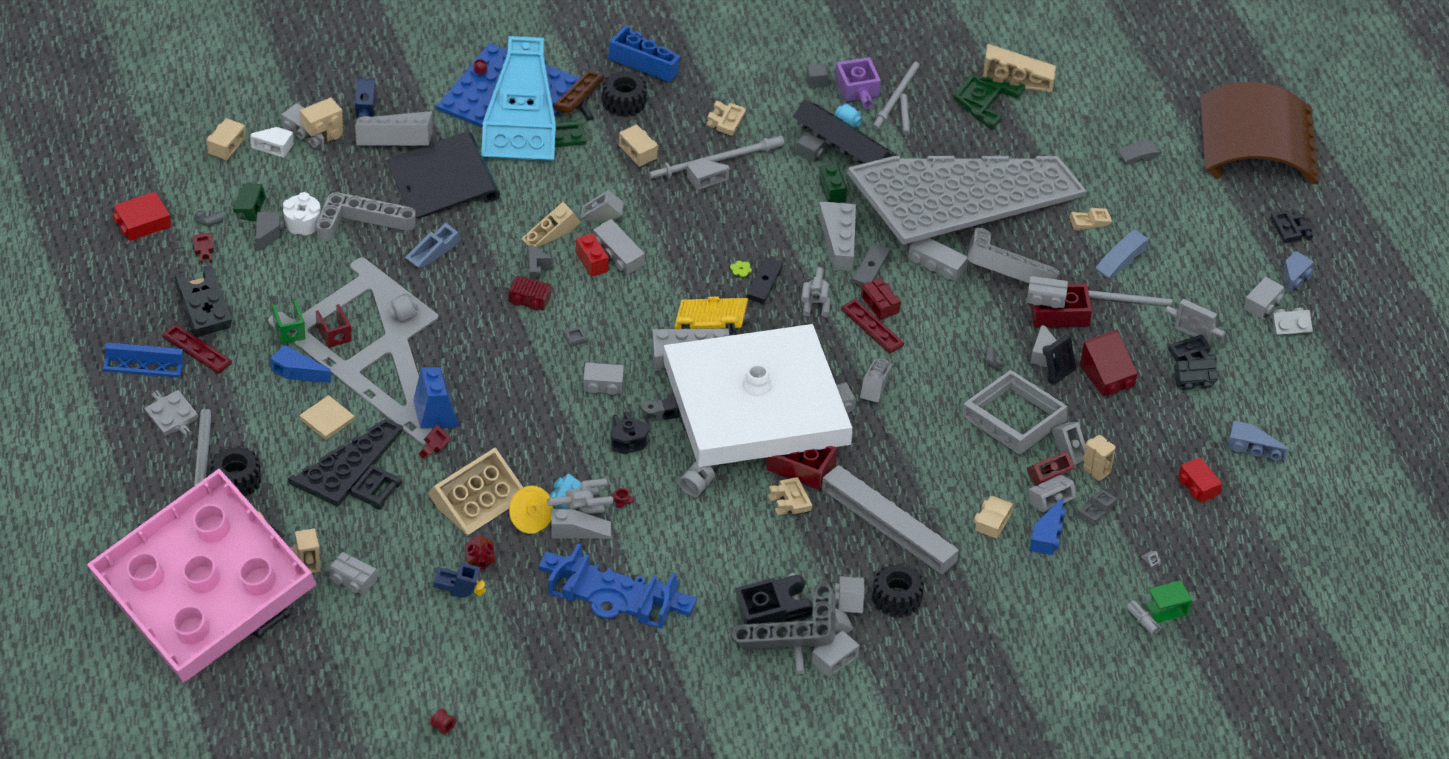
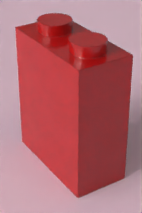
(141, 216)

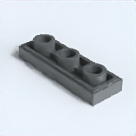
(871, 264)

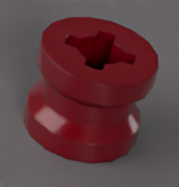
(443, 721)

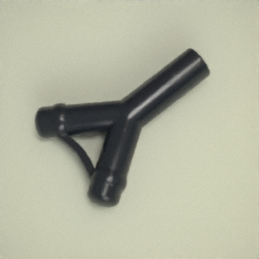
(582, 106)

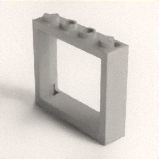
(1019, 443)

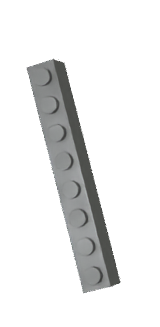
(890, 519)

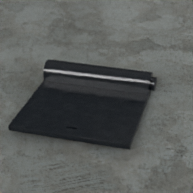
(443, 175)

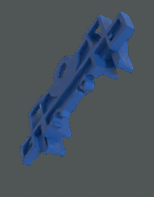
(617, 589)

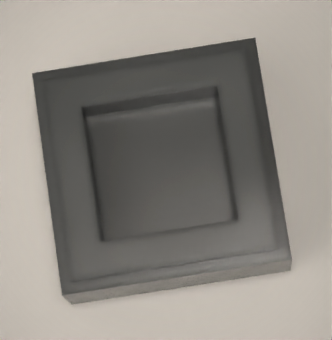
(575, 336)

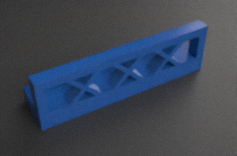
(140, 354)

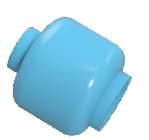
(849, 114)

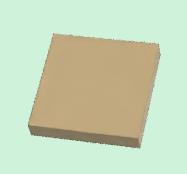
(327, 417)

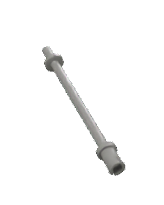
(765, 145)

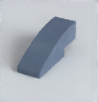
(434, 246)
(1122, 254)

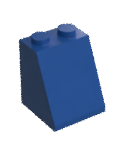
(433, 400)

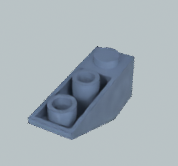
(1252, 440)

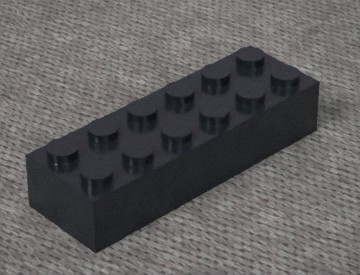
(840, 133)

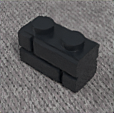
(1196, 373)

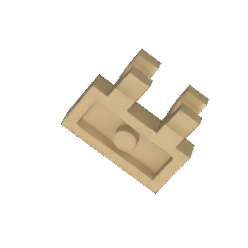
(729, 121)
(795, 497)

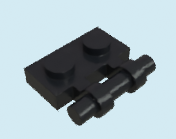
(1287, 228)
(1191, 348)

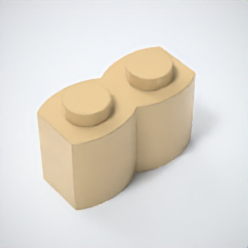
(993, 516)

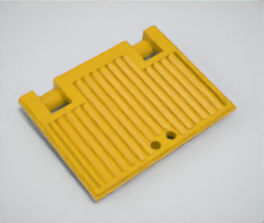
(711, 313)

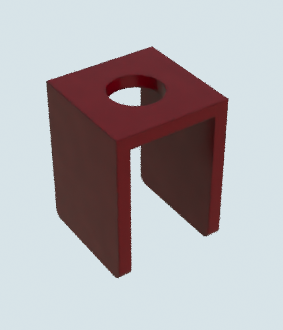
(329, 335)

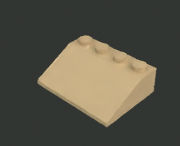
(476, 492)

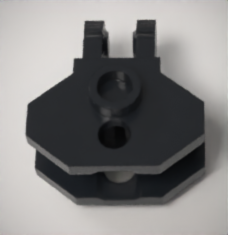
(629, 432)

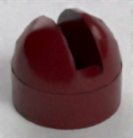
(480, 66)

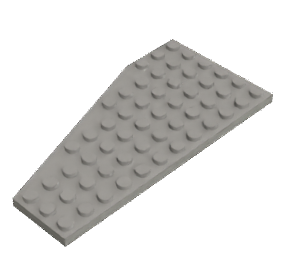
(951, 194)

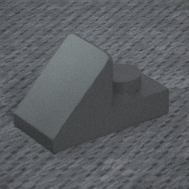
(538, 261)

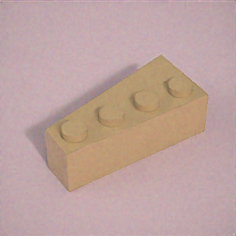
(1017, 69)

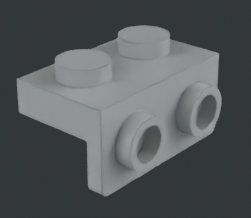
(1292, 322)

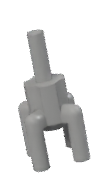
(816, 292)
(583, 498)

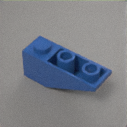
(296, 366)
(1045, 531)

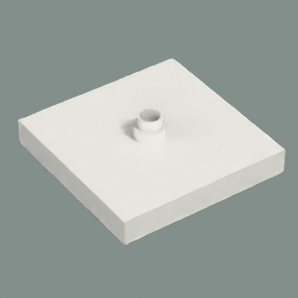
(756, 395)

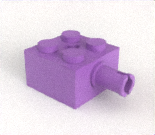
(858, 80)

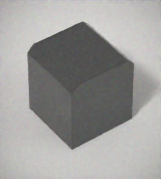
(817, 75)

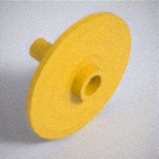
(530, 509)

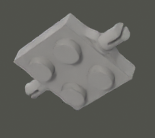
(1195, 320)
(171, 413)

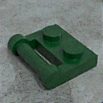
(572, 136)

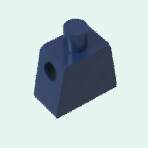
(363, 105)

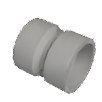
(696, 479)

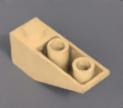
(554, 225)

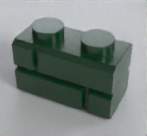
(832, 183)

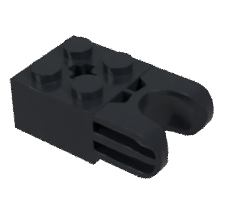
(203, 298)
(773, 602)

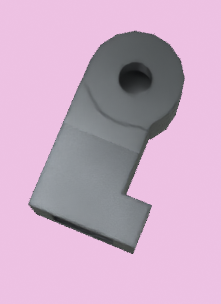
(661, 409)

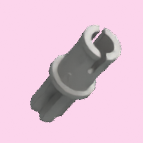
(1143, 618)

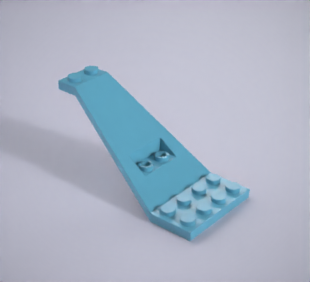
(520, 128)

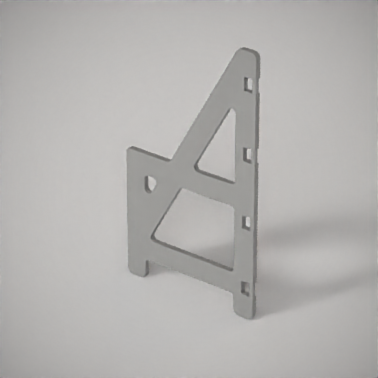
(393, 343)

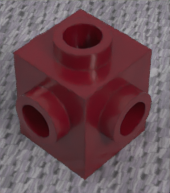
(480, 552)

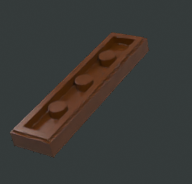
(578, 92)

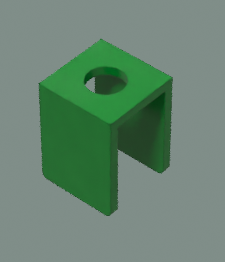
(282, 330)
(1169, 602)

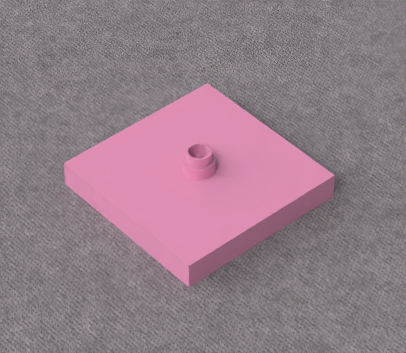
(201, 575)

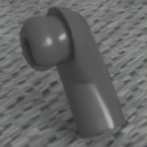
(208, 220)

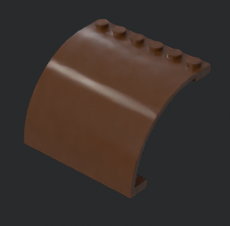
(1259, 123)

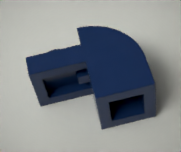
(459, 583)

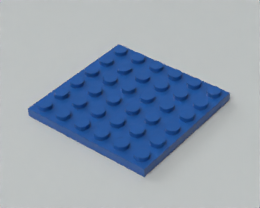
(473, 92)

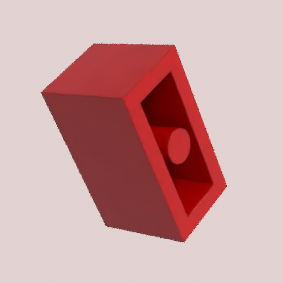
(592, 255)
(1199, 480)

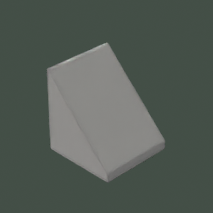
(1150, 557)

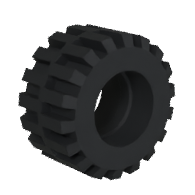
(624, 93)
(241, 460)
(898, 601)

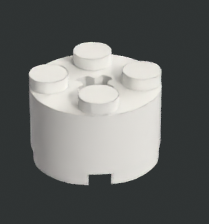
(301, 214)

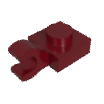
(435, 440)

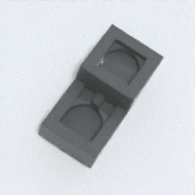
(1141, 150)
(1097, 507)

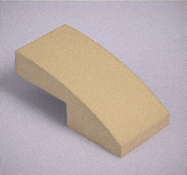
(1094, 218)

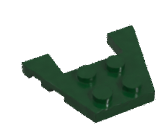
(980, 92)

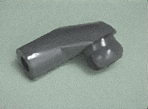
(990, 358)

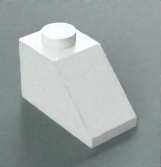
(273, 141)

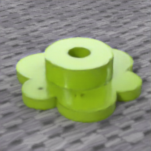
(741, 268)

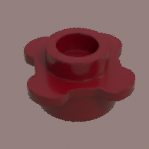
(626, 498)

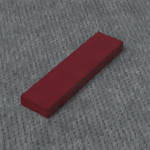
(872, 326)
(197, 349)

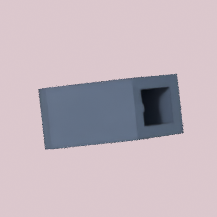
(1296, 270)

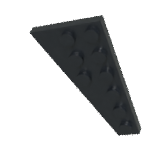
(343, 467)

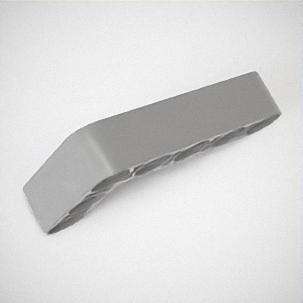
(364, 210)
(1005, 262)

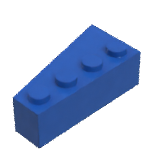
(642, 54)

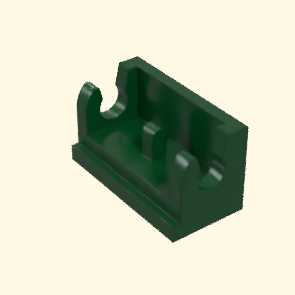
(249, 201)

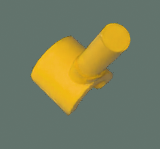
(479, 588)

